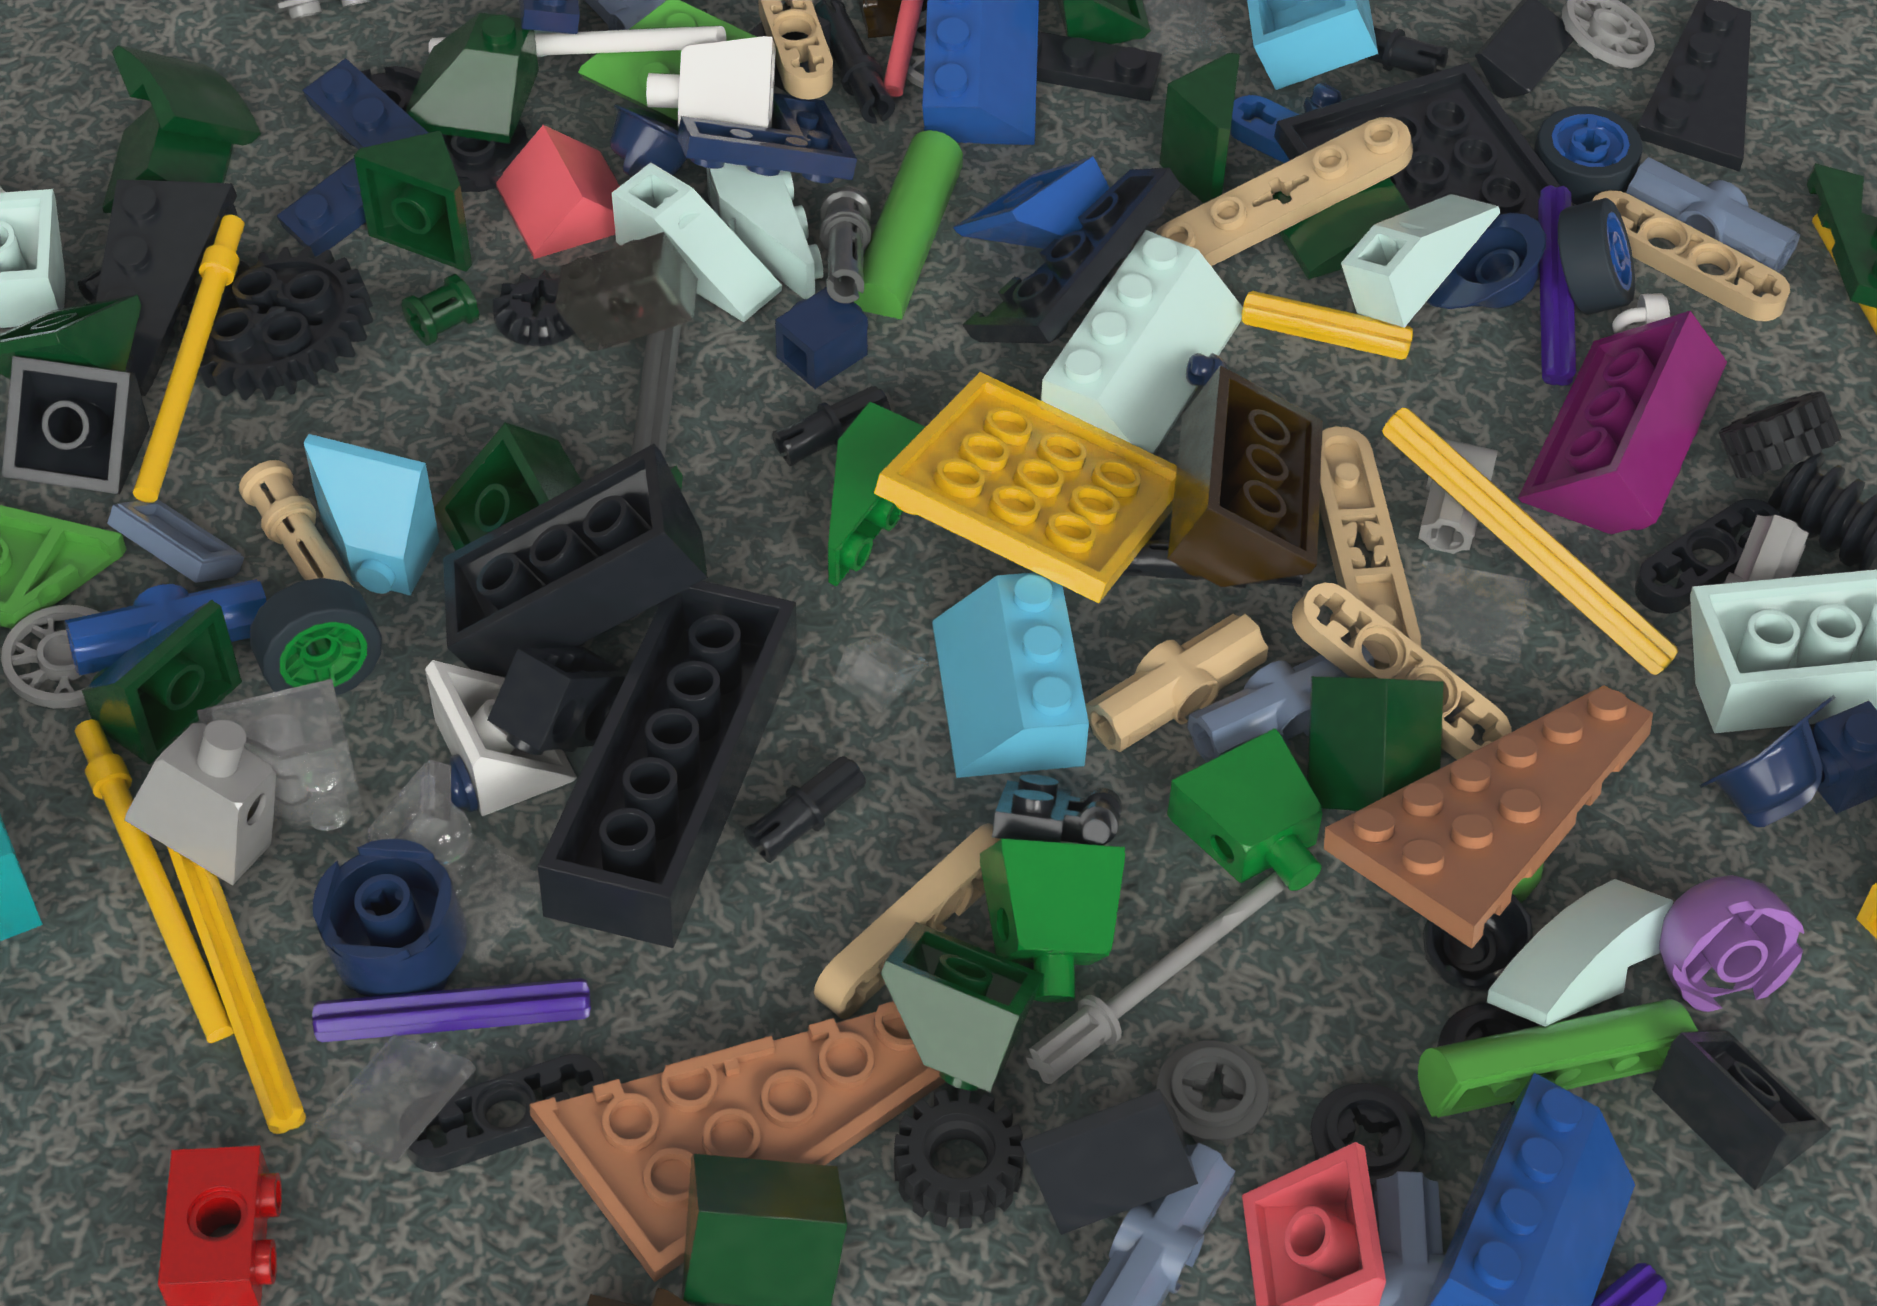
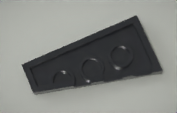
(1704, 88)
(1076, 263)

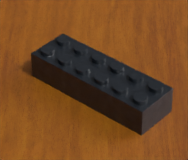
(669, 763)

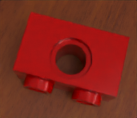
(203, 1194)

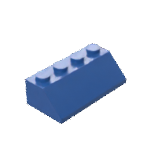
(981, 70)
(1539, 1208)

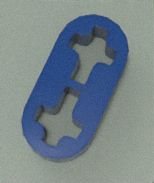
(1258, 132)

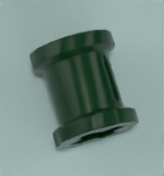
(440, 309)

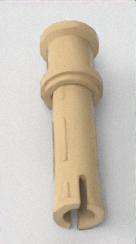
(290, 520)

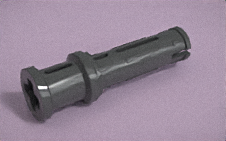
(845, 237)

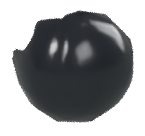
(1501, 941)

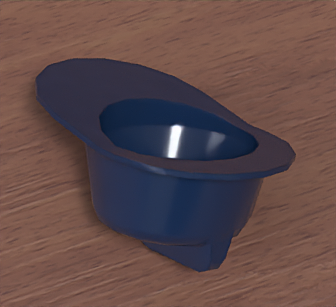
(645, 139)
(1497, 267)
(1778, 778)

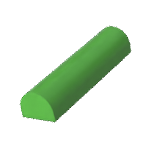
(909, 223)
(1567, 1053)

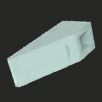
(768, 223)
(1411, 255)
(722, 263)

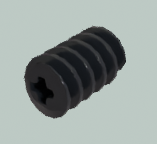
(1830, 511)

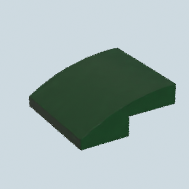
(187, 96)
(1330, 235)

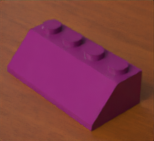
(1627, 426)

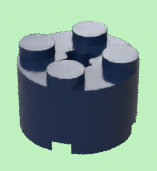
(390, 919)

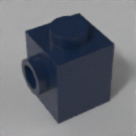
(821, 337)
(1848, 756)

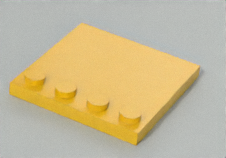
(1033, 486)

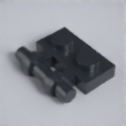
(1043, 812)

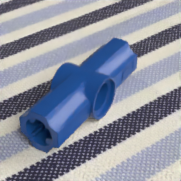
(106, 636)

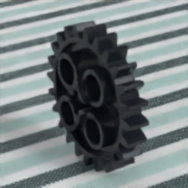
(284, 323)

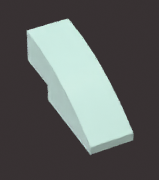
(1582, 954)

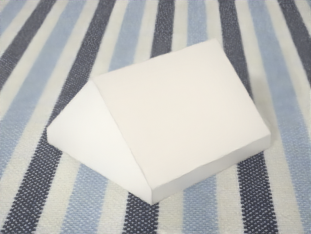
(496, 768)

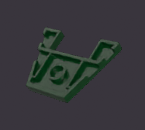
(1852, 230)

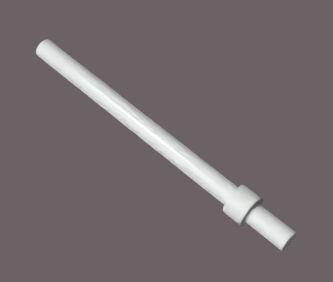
(621, 40)

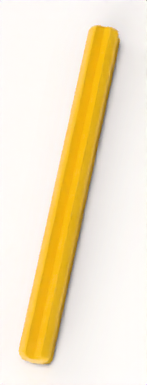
(1530, 541)
(240, 996)

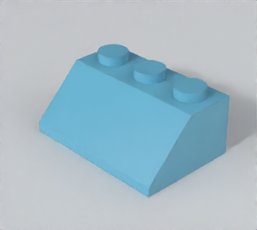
(1011, 678)

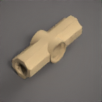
(1176, 681)

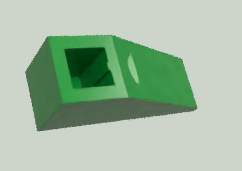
(856, 511)

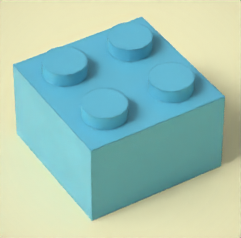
(1310, 36)

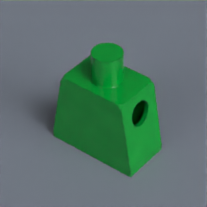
(1251, 811)
(1052, 907)

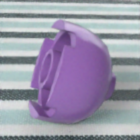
(1737, 932)

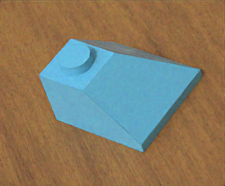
(374, 512)

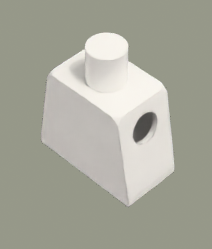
(720, 82)

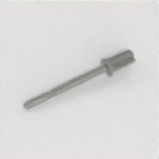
(1098, 1021)

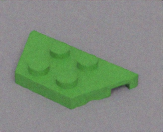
(628, 71)
(47, 560)

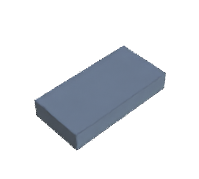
(175, 540)

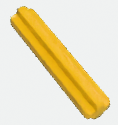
(1326, 325)

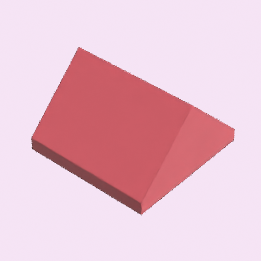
(559, 193)
(1316, 1235)

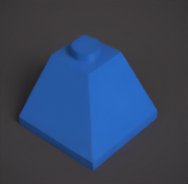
(1039, 206)

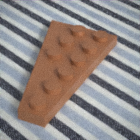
(1492, 817)
(755, 1100)

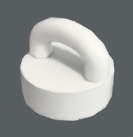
(1649, 309)

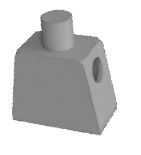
(209, 800)

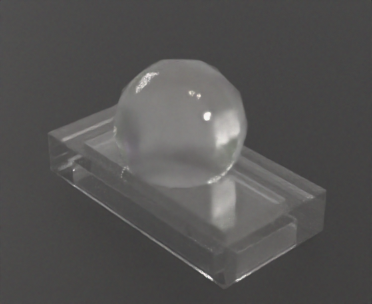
(426, 815)

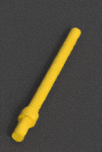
(217, 271)
(111, 782)

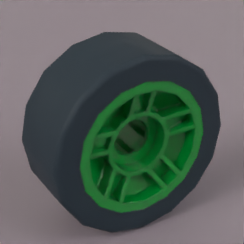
(315, 635)

